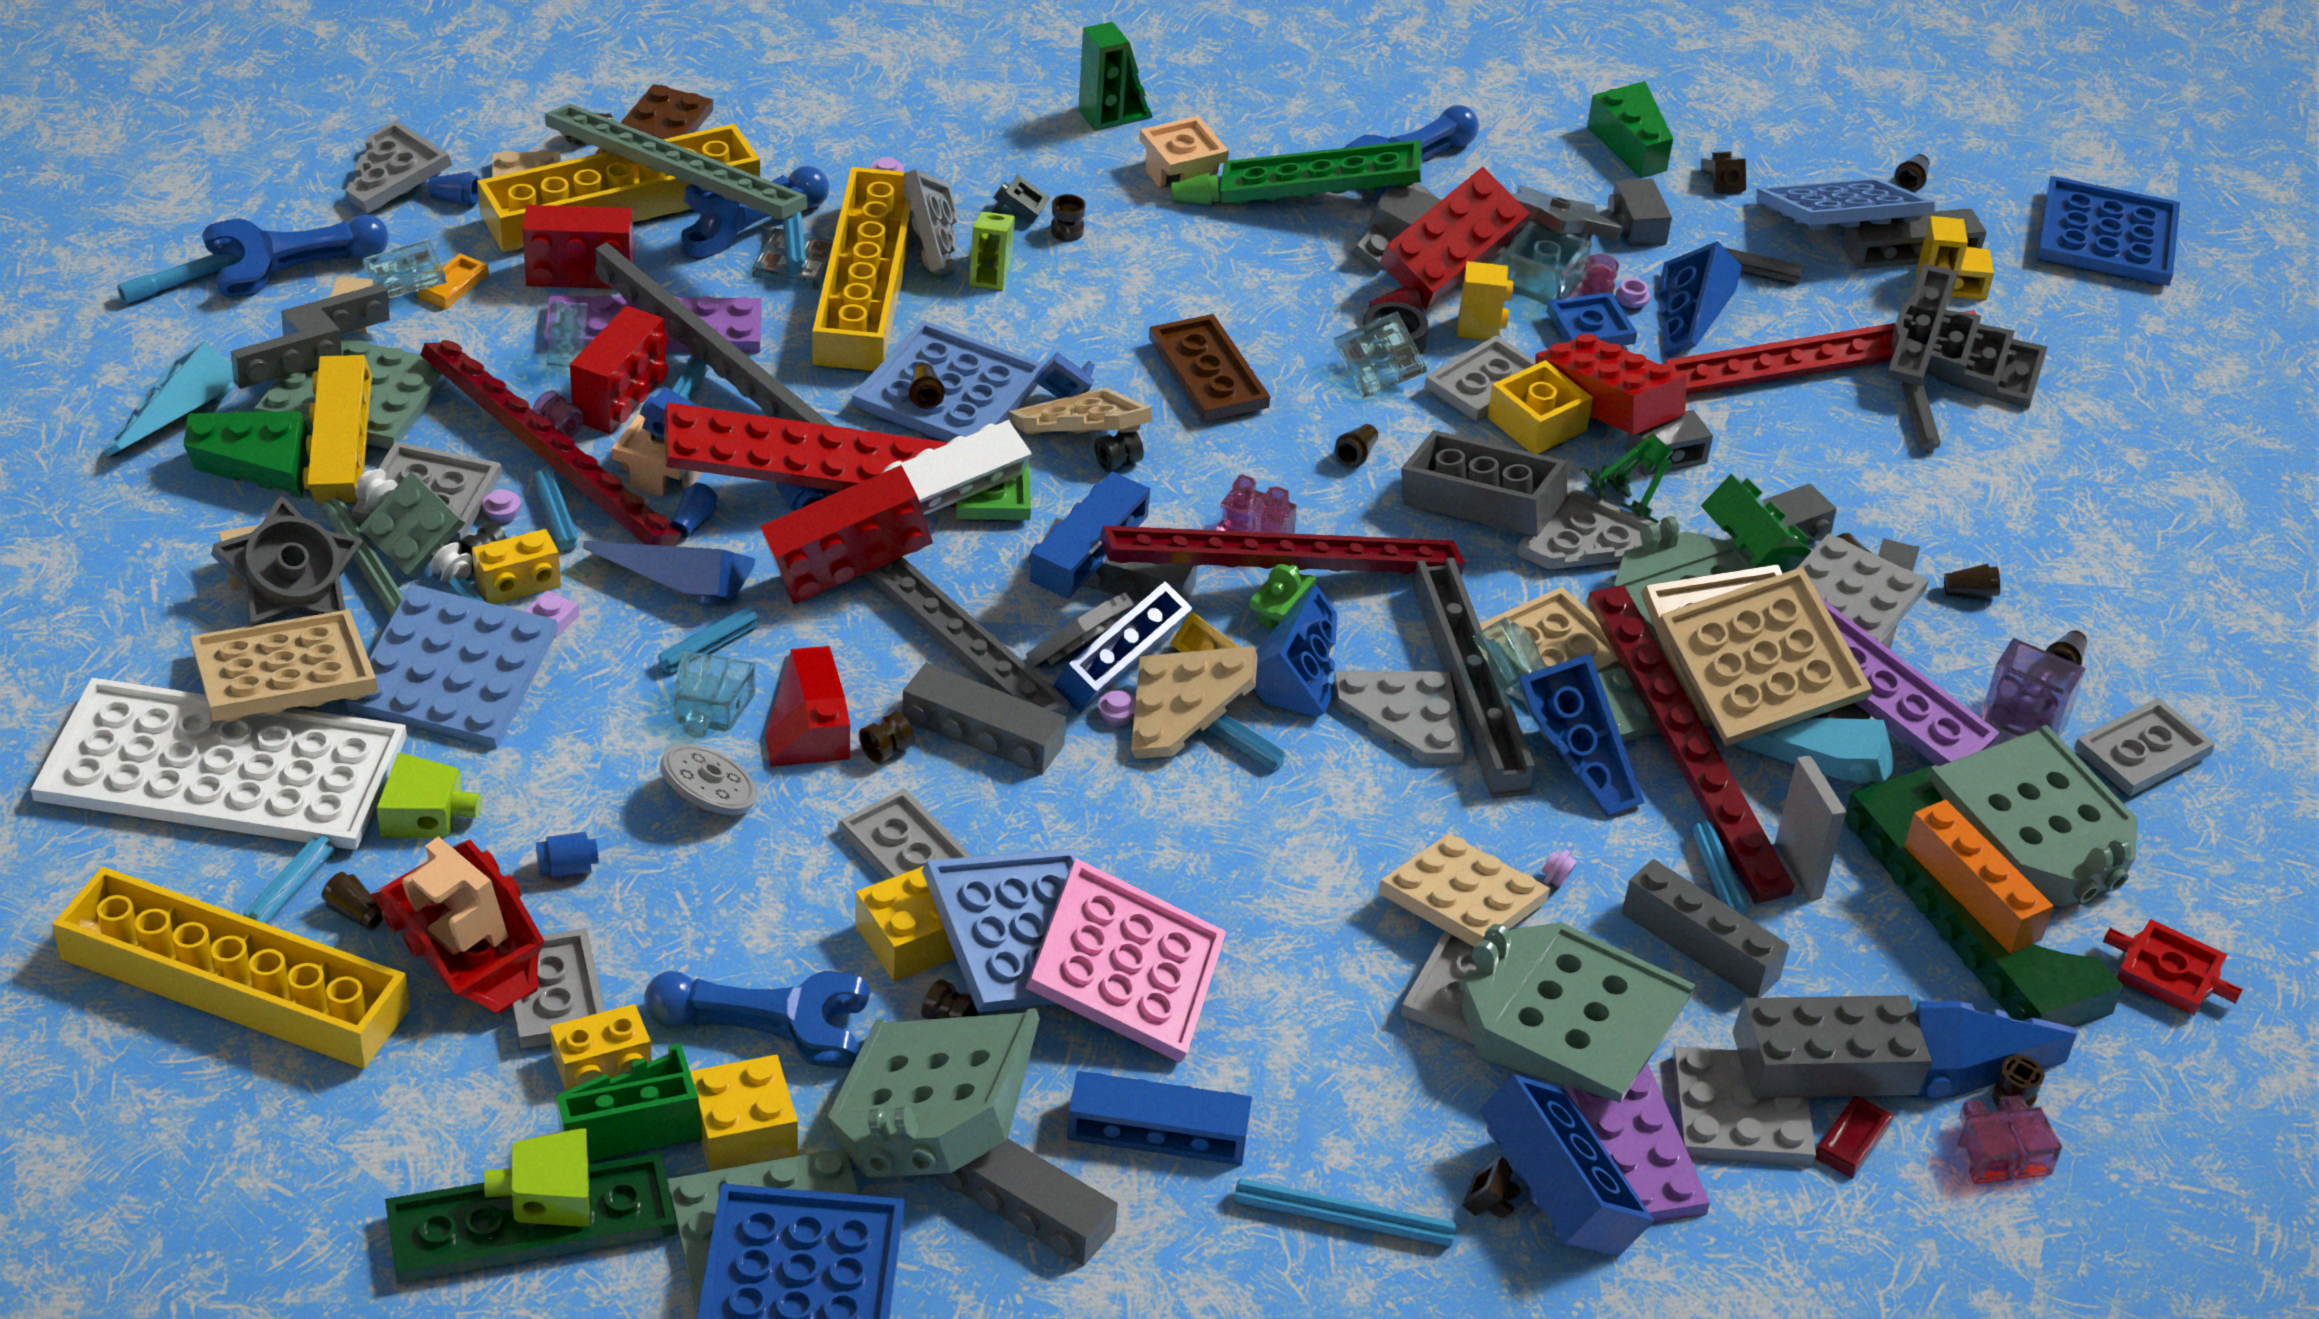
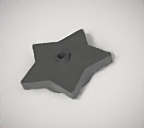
(1565, 215)
(288, 565)

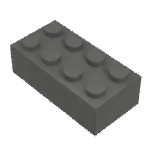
(1484, 483)
(1831, 1046)

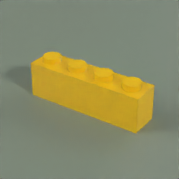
(338, 427)

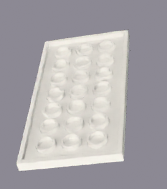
(261, 775)

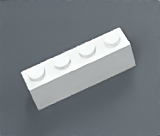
(966, 466)

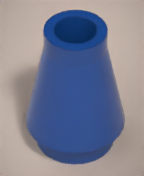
(455, 187)
(694, 507)

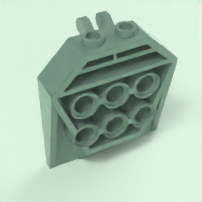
(1674, 559)
(2044, 815)
(1568, 1007)
(932, 1092)

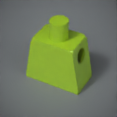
(991, 241)
(423, 799)
(546, 1179)

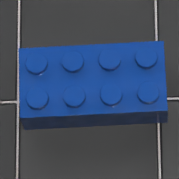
(1565, 1166)

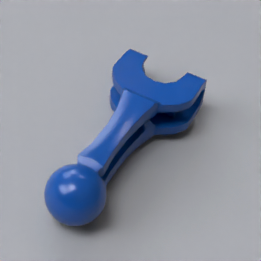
(1454, 127)
(725, 218)
(269, 252)
(789, 1013)

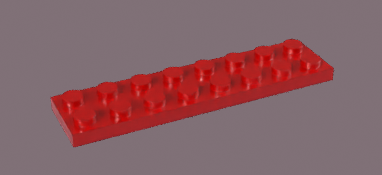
(780, 448)

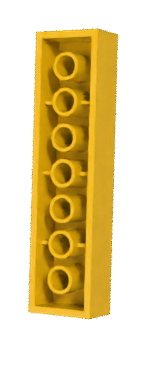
(603, 182)
(863, 272)
(232, 966)

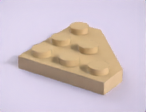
(1083, 413)
(1186, 694)

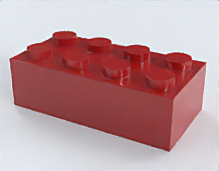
(1460, 228)
(1624, 385)
(847, 534)

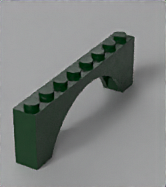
(2024, 983)

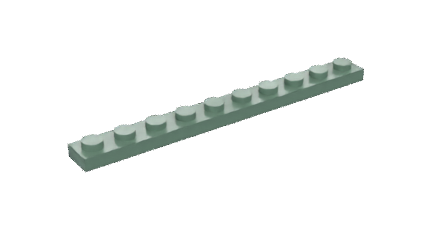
(677, 162)

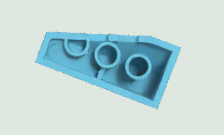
(184, 386)
(1840, 747)

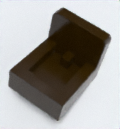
(1727, 171)

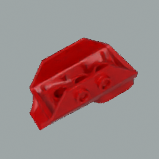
(483, 972)

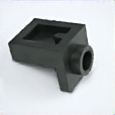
(1022, 198)

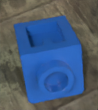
(1065, 378)

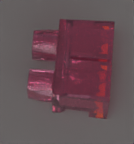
(1257, 511)
(2008, 1141)

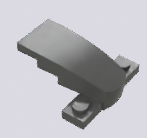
(1393, 214)
(1959, 347)

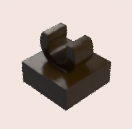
(1491, 1188)

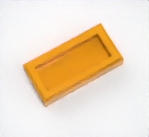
(461, 276)

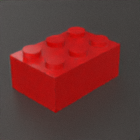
(564, 241)
(619, 368)

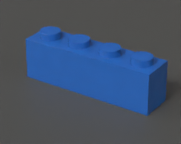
(1074, 546)
(1121, 647)
(1159, 1117)

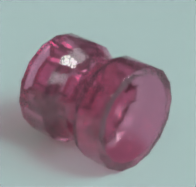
(1600, 274)
(563, 415)

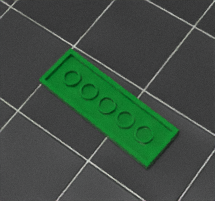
(1321, 172)

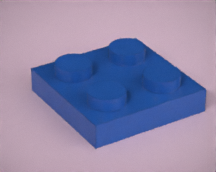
(1593, 315)

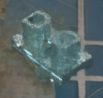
(566, 332)

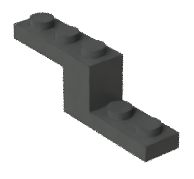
(309, 333)

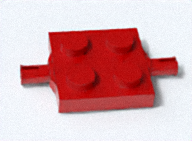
(2172, 966)

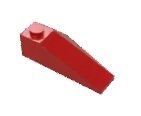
(809, 712)

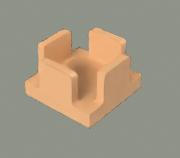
(1182, 148)
(644, 459)
(464, 891)

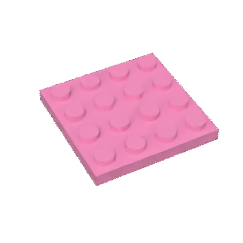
(1127, 960)

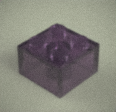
(2031, 690)

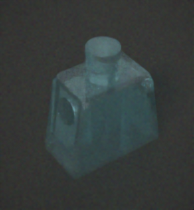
(1509, 654)
(711, 692)

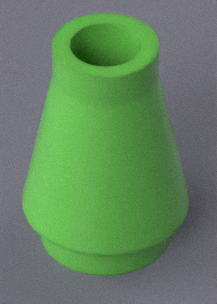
(1197, 190)

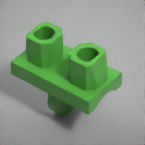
(1279, 594)

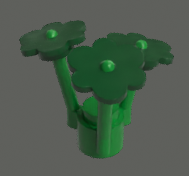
(1650, 453)

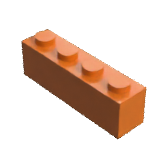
(1978, 876)

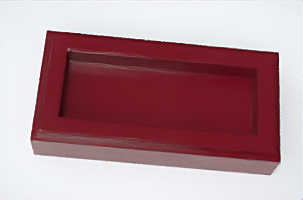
(1853, 1136)

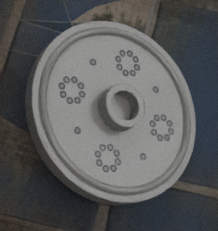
(708, 779)

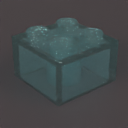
(1545, 263)

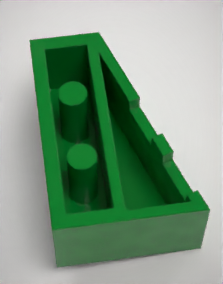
(1109, 79)
(1632, 128)
(250, 446)
(1756, 525)
(636, 1109)

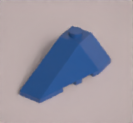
(1694, 294)
(690, 570)
(1296, 659)
(1578, 721)
(1972, 1045)

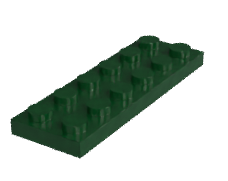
(466, 1232)

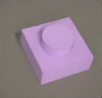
(555, 607)

